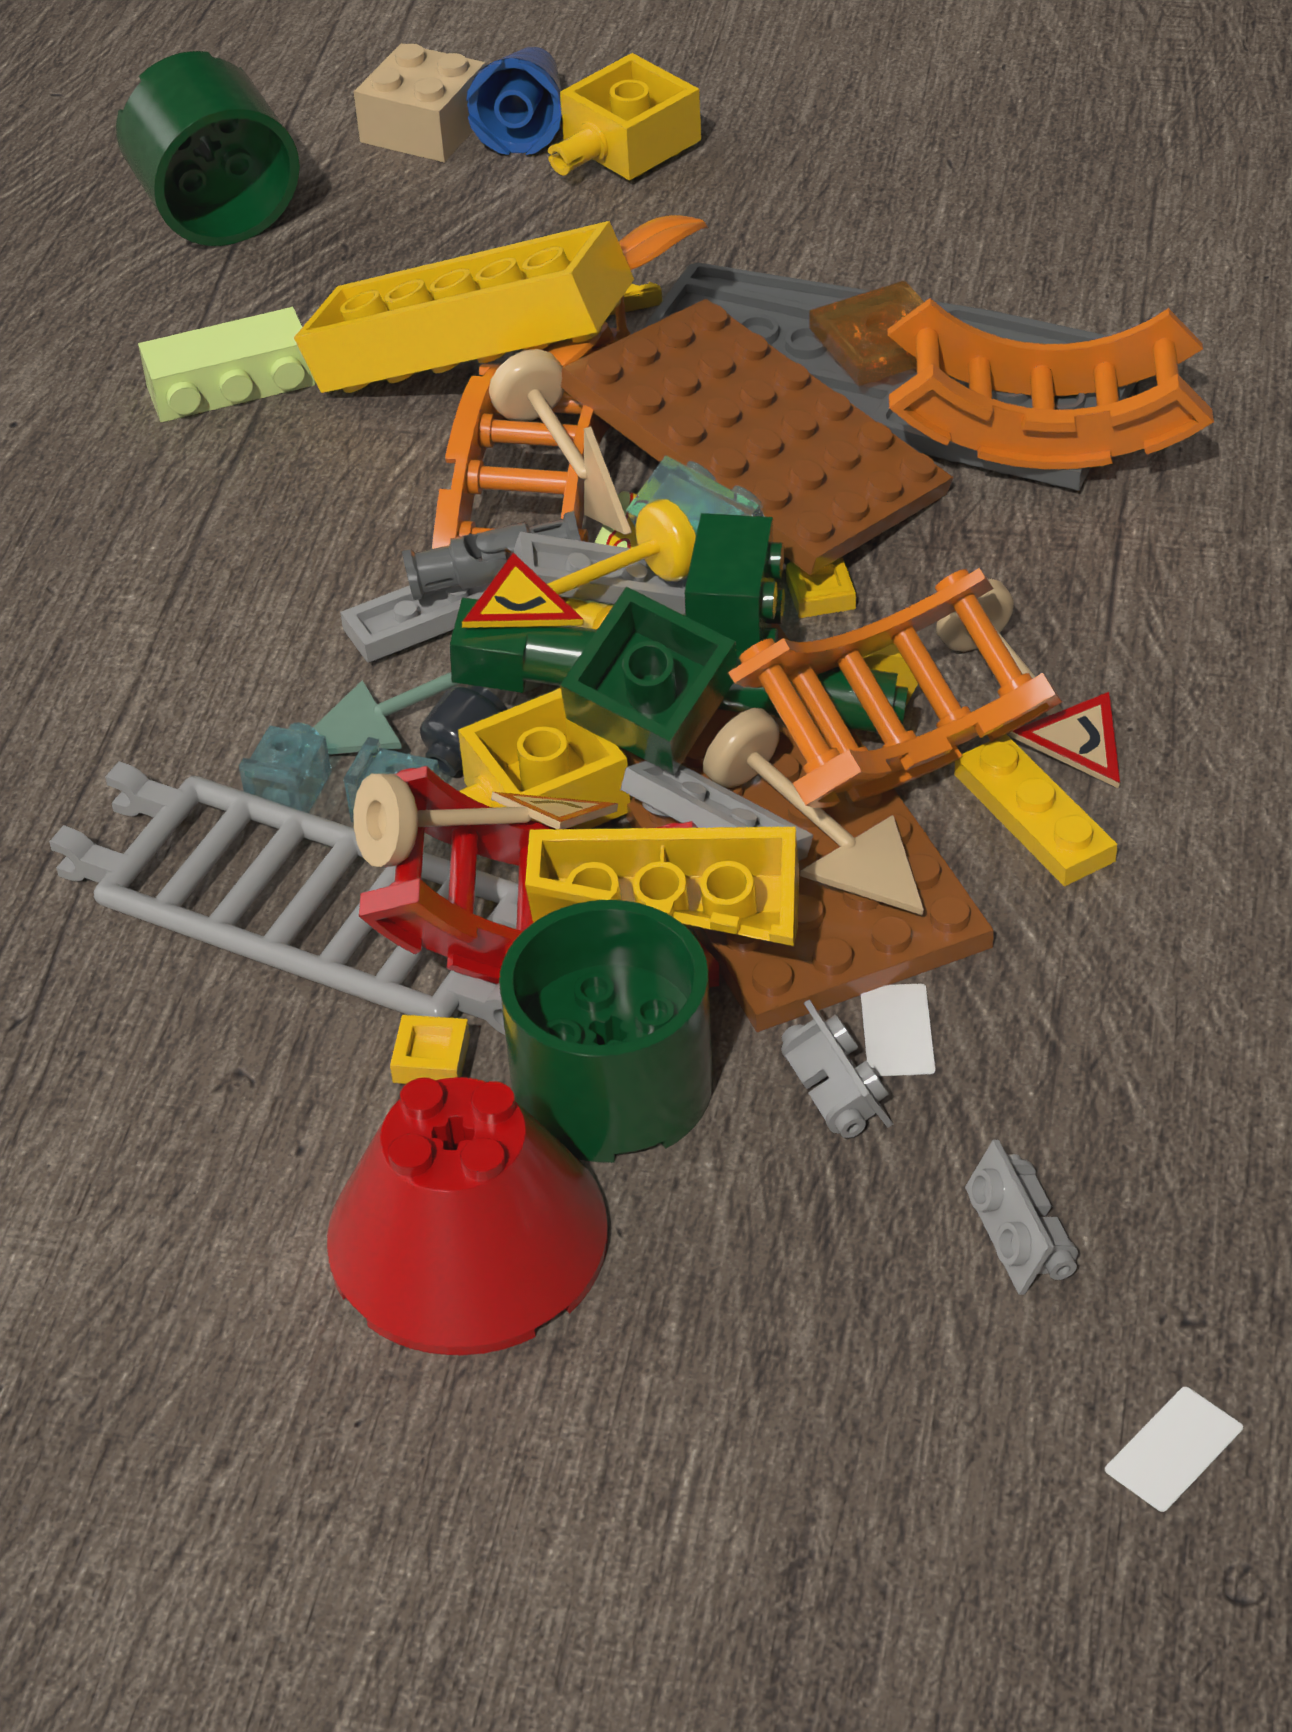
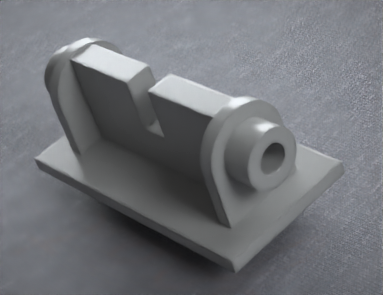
(851, 1091)
(1010, 1205)

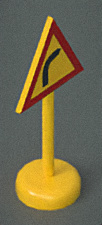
(523, 599)

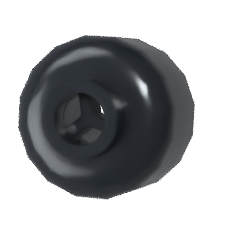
(452, 712)

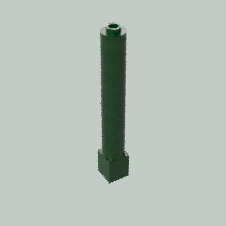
(545, 654)

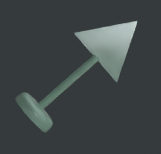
(361, 717)

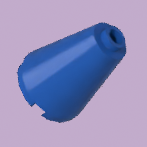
(516, 102)

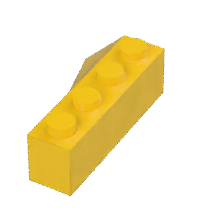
(703, 877)

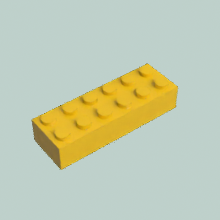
(466, 309)

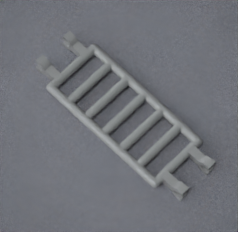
(172, 805)

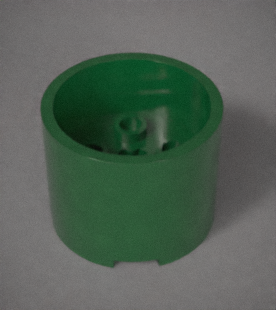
(207, 149)
(608, 1027)

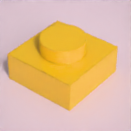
(429, 1048)

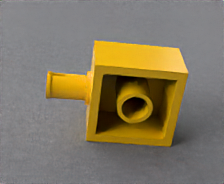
(626, 118)
(541, 754)

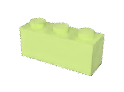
(224, 364)

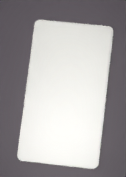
(898, 1030)
(1173, 1449)

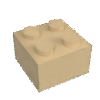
(417, 102)

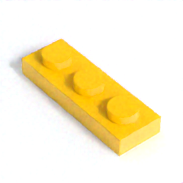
(1036, 810)

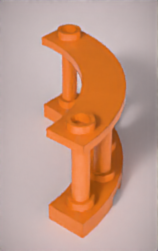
(478, 428)
(1040, 434)
(904, 754)

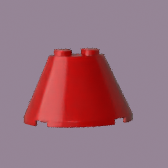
(465, 1222)

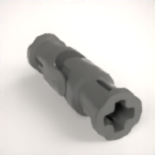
(459, 561)

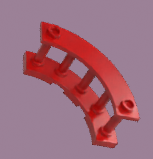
(420, 917)

